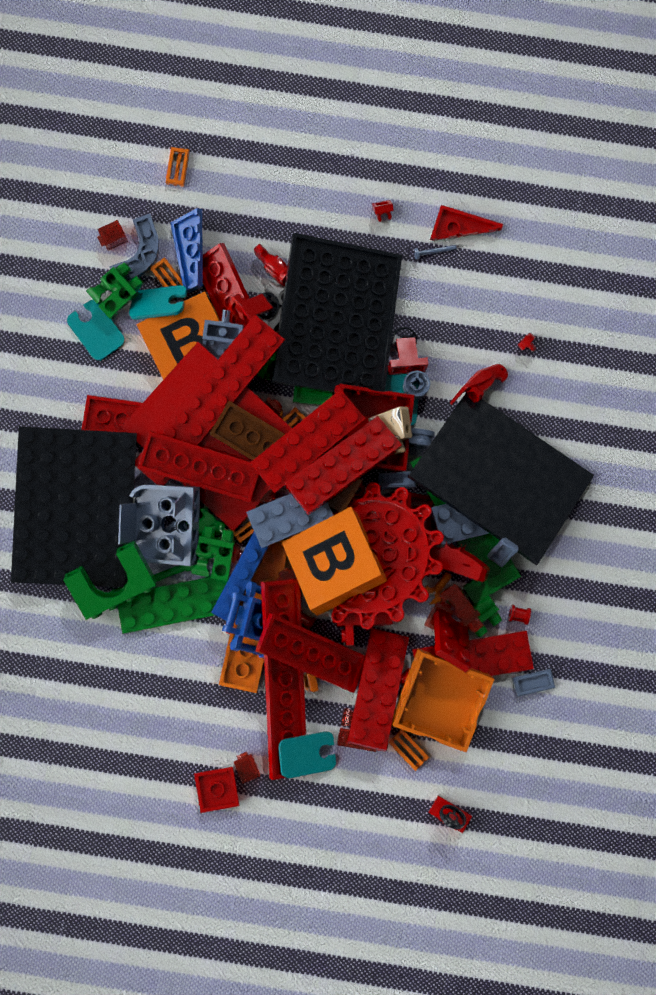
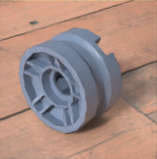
(422, 379)
(421, 438)

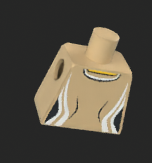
(398, 423)

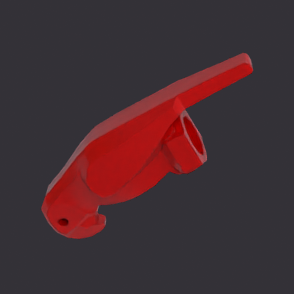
(272, 264)
(481, 382)

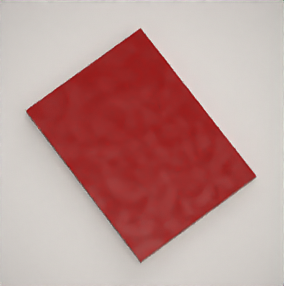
(166, 400)

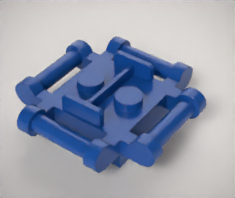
(248, 619)

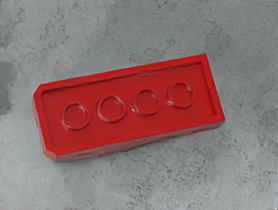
(460, 562)

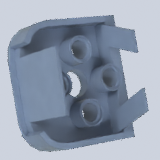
(151, 504)

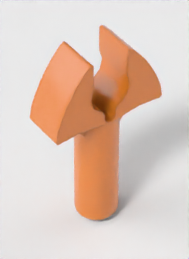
(438, 587)

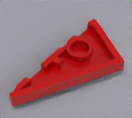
(456, 223)

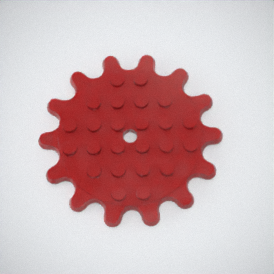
(402, 550)

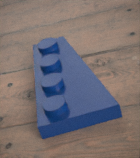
(189, 248)

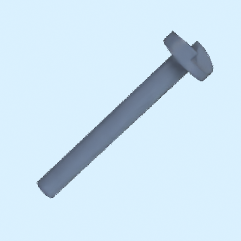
(417, 254)

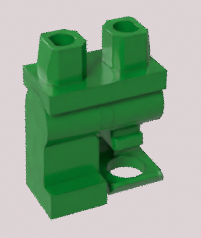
(121, 289)
(217, 548)
(483, 603)

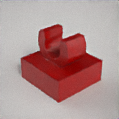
(383, 207)

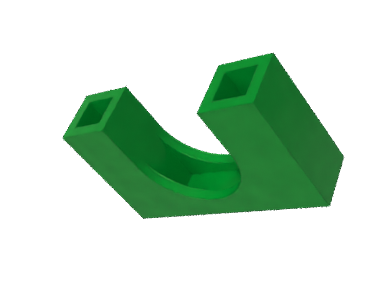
(94, 601)

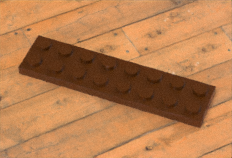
(253, 436)

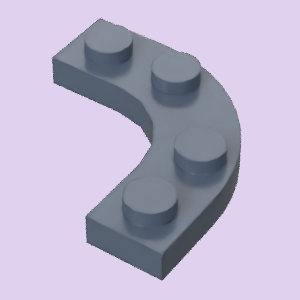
(147, 250)

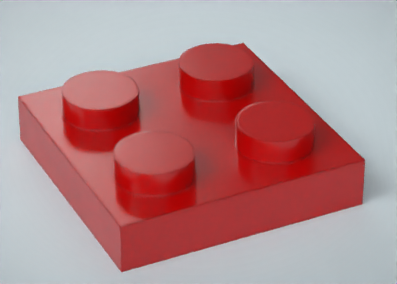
(216, 789)

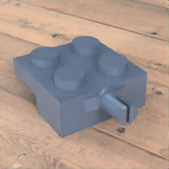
(220, 334)

